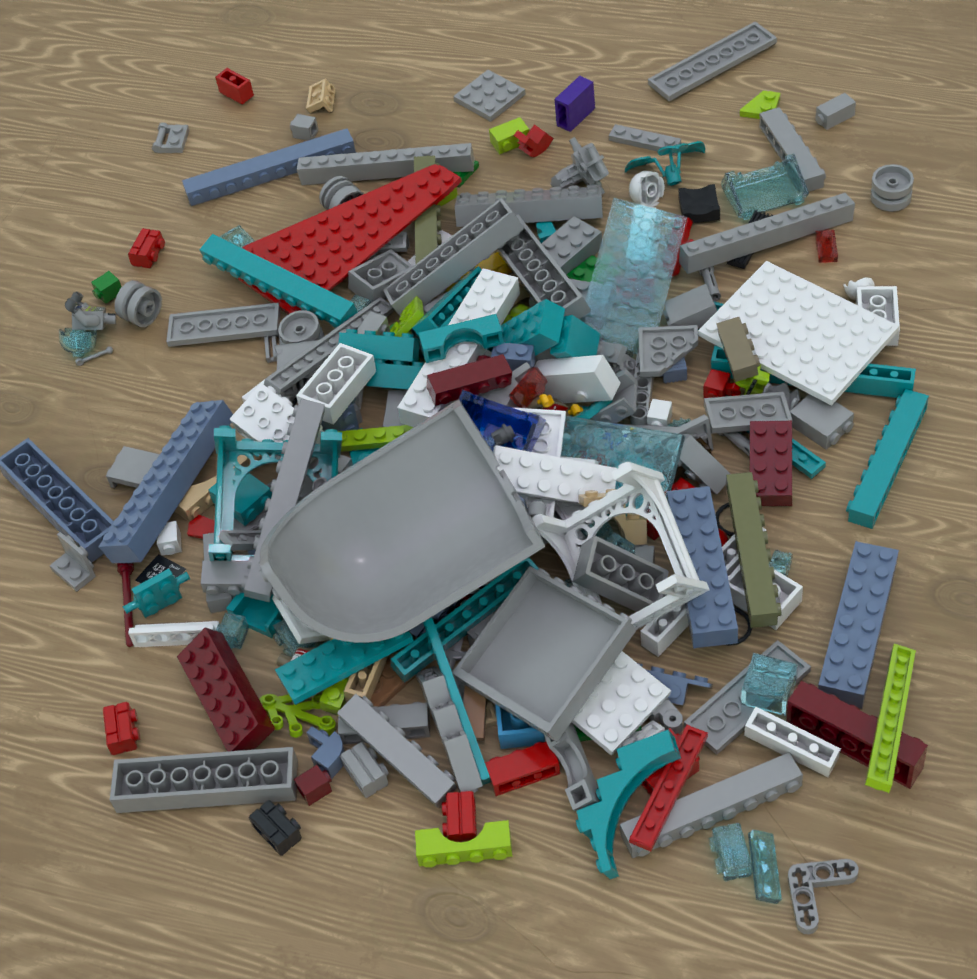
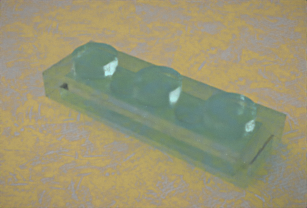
(764, 866)

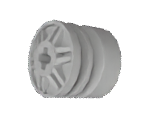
(338, 191)

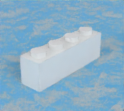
(787, 738)

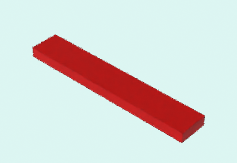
(668, 789)

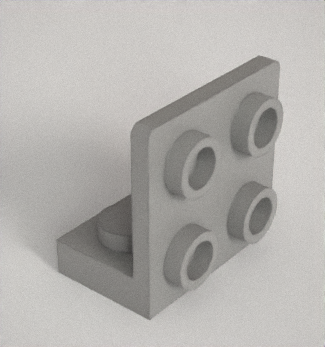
(73, 565)

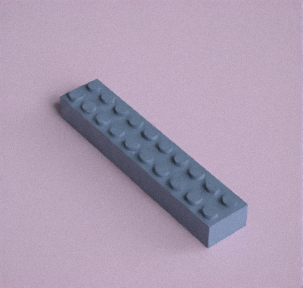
(165, 483)

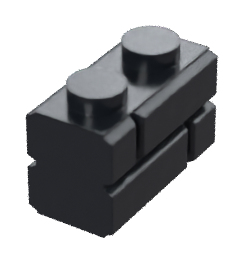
(276, 827)

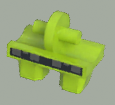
(754, 384)

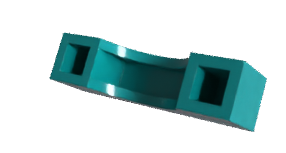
(483, 331)

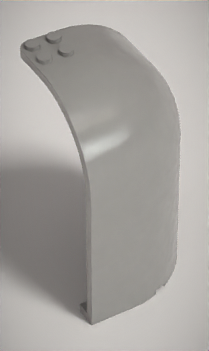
(400, 534)

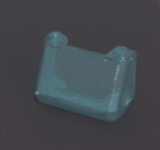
(765, 188)

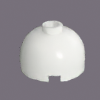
(646, 188)

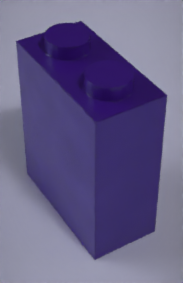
(574, 103)

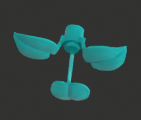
(672, 172)

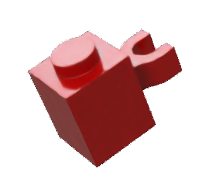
(719, 385)

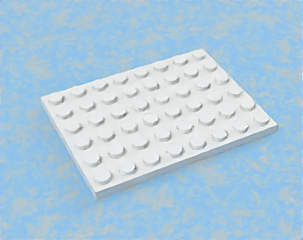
(804, 331)

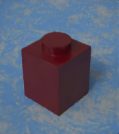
(313, 784)

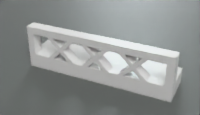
(168, 634)

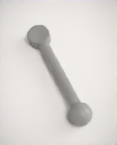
(79, 361)

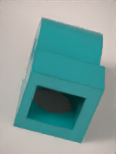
(544, 230)

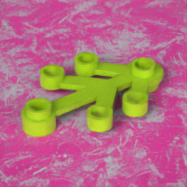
(277, 703)

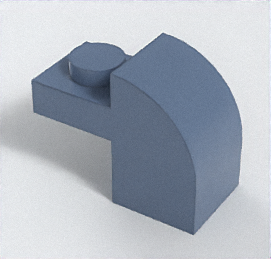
(328, 752)

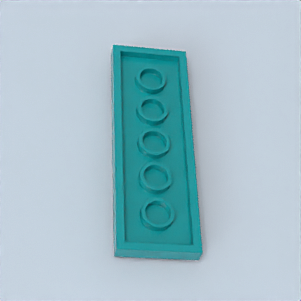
(333, 663)

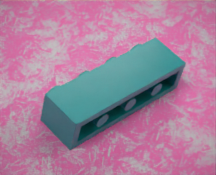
(383, 347)

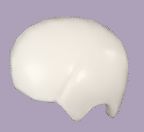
(852, 286)

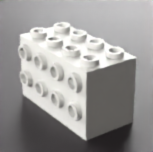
(265, 417)

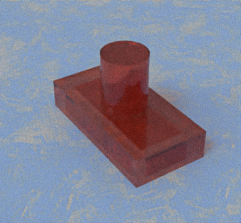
(826, 246)
(528, 388)

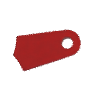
(199, 526)

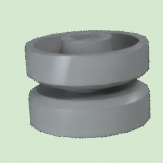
(892, 187)
(138, 303)
(300, 327)

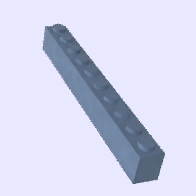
(264, 167)

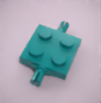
(156, 593)

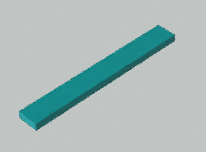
(456, 698)

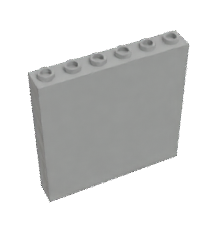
(544, 652)

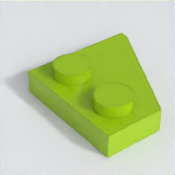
(762, 102)

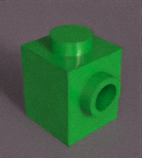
(106, 287)

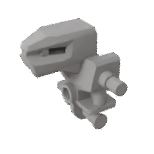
(586, 167)

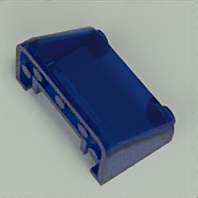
(491, 415)

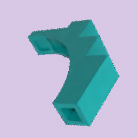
(635, 764)

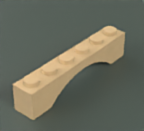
(198, 498)

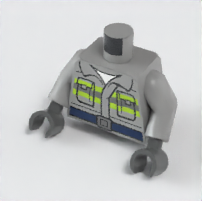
(88, 317)

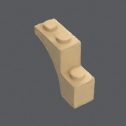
(631, 527)

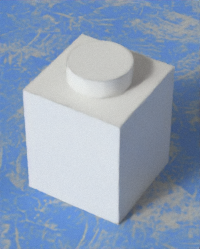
(659, 413)
(169, 539)

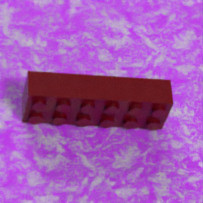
(225, 692)
(851, 730)

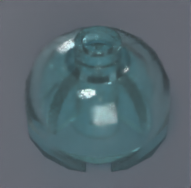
(77, 341)

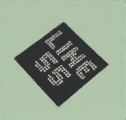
(159, 565)

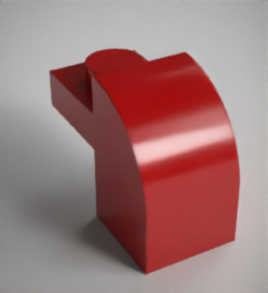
(534, 142)

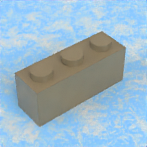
(738, 348)

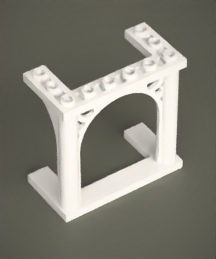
(636, 480)

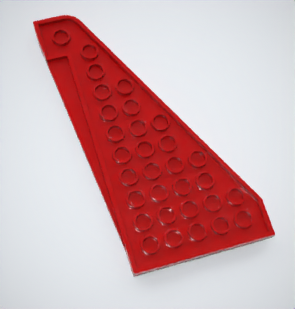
(350, 233)

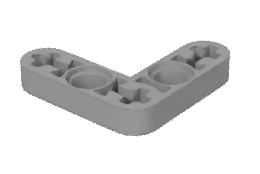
(810, 881)

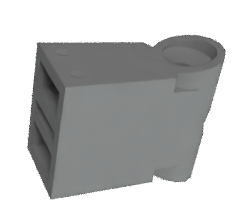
(286, 353)

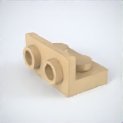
(321, 95)

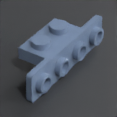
(677, 683)

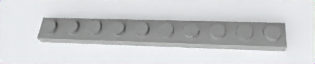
(320, 351)

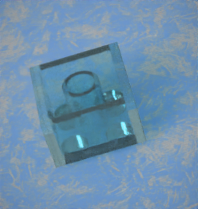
(769, 684)

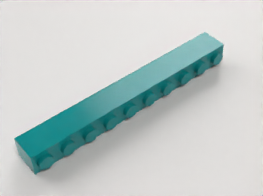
(277, 281)
(873, 380)

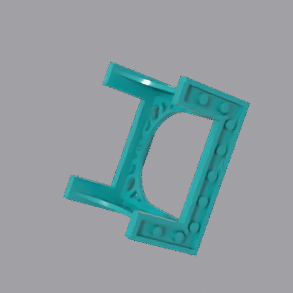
(228, 451)

